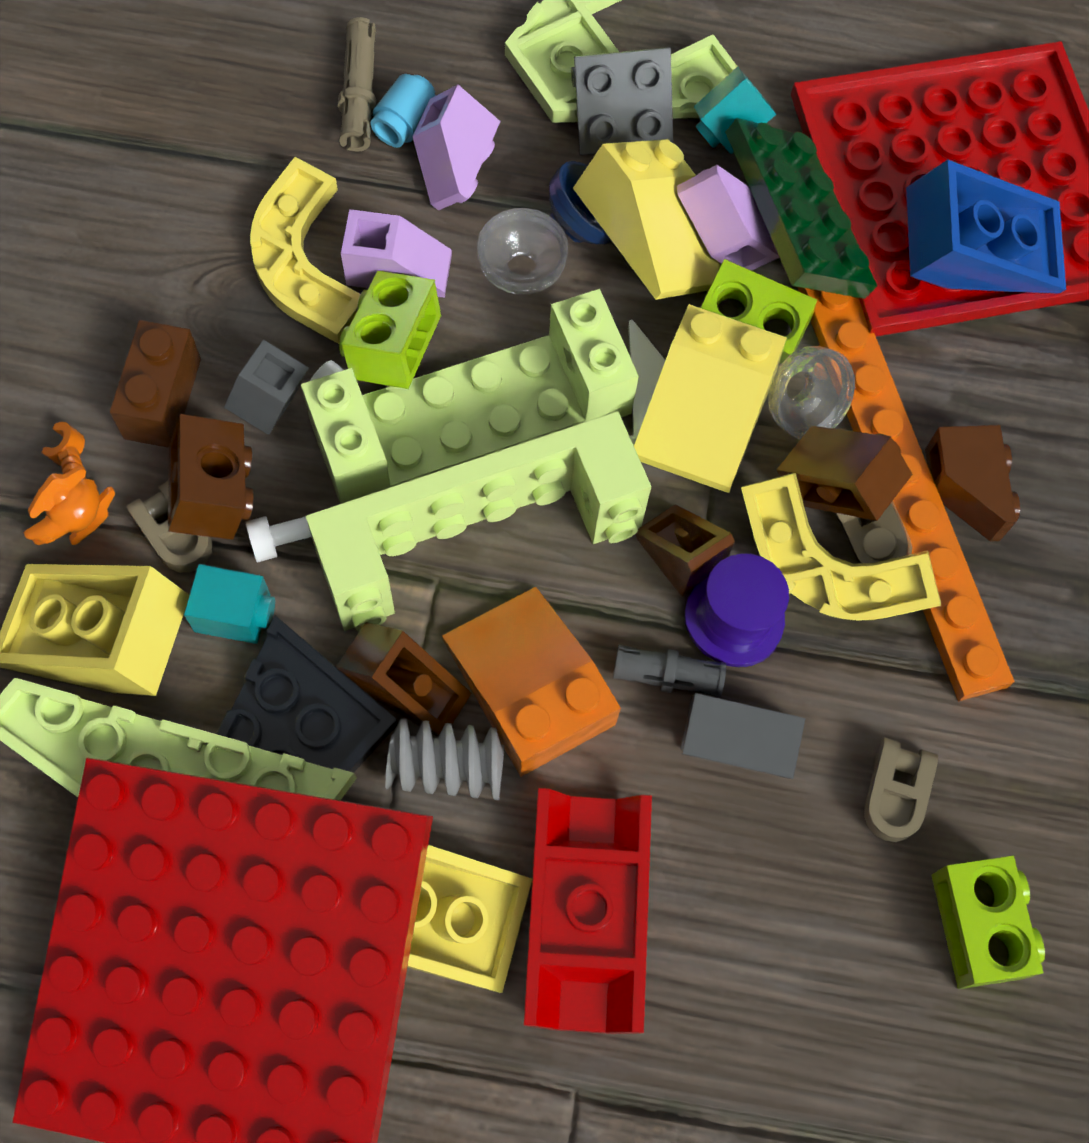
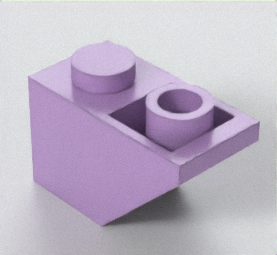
(452, 145)
(727, 218)
(392, 246)

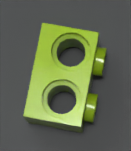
(762, 302)
(391, 329)
(972, 924)

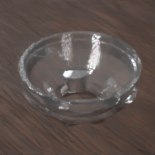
(527, 234)
(824, 397)

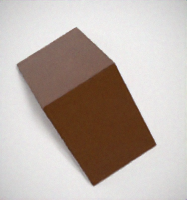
(684, 546)

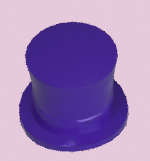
(738, 610)

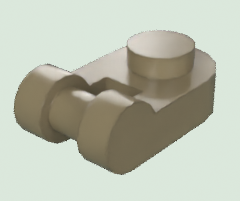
(878, 539)
(176, 550)
(893, 808)

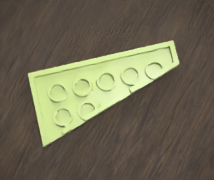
(63, 730)

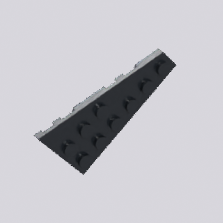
(305, 706)

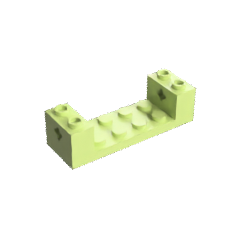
(474, 405)
(587, 459)

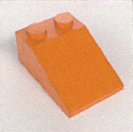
(532, 680)

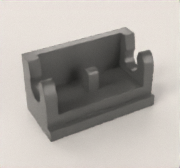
(742, 735)

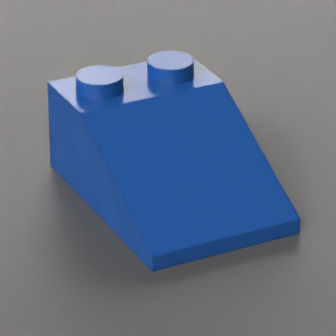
(983, 233)

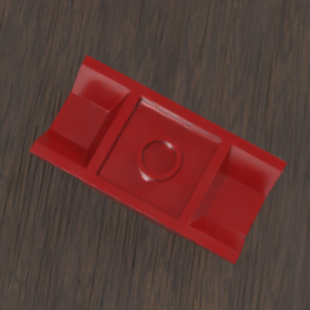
(589, 914)

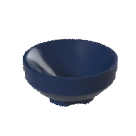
(569, 208)

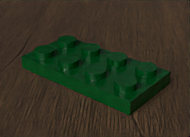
(800, 209)

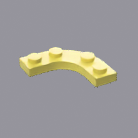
(280, 257)
(825, 581)

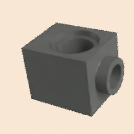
(265, 387)

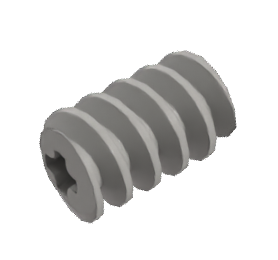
(445, 759)

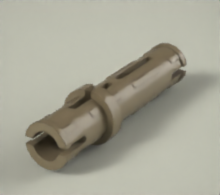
(357, 98)

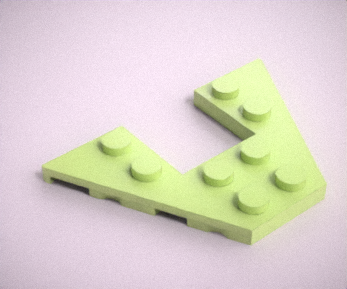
(561, 29)

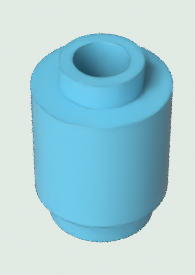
(401, 109)

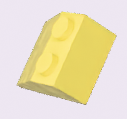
(638, 206)
(708, 398)
(93, 626)
(467, 920)

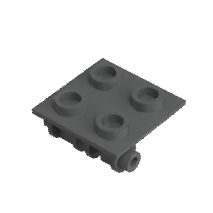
(623, 97)

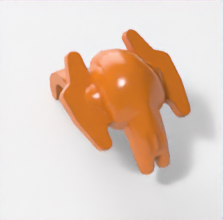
(68, 497)

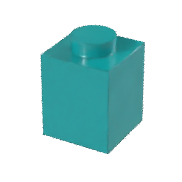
(730, 100)
(229, 604)

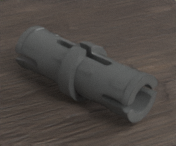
(669, 670)

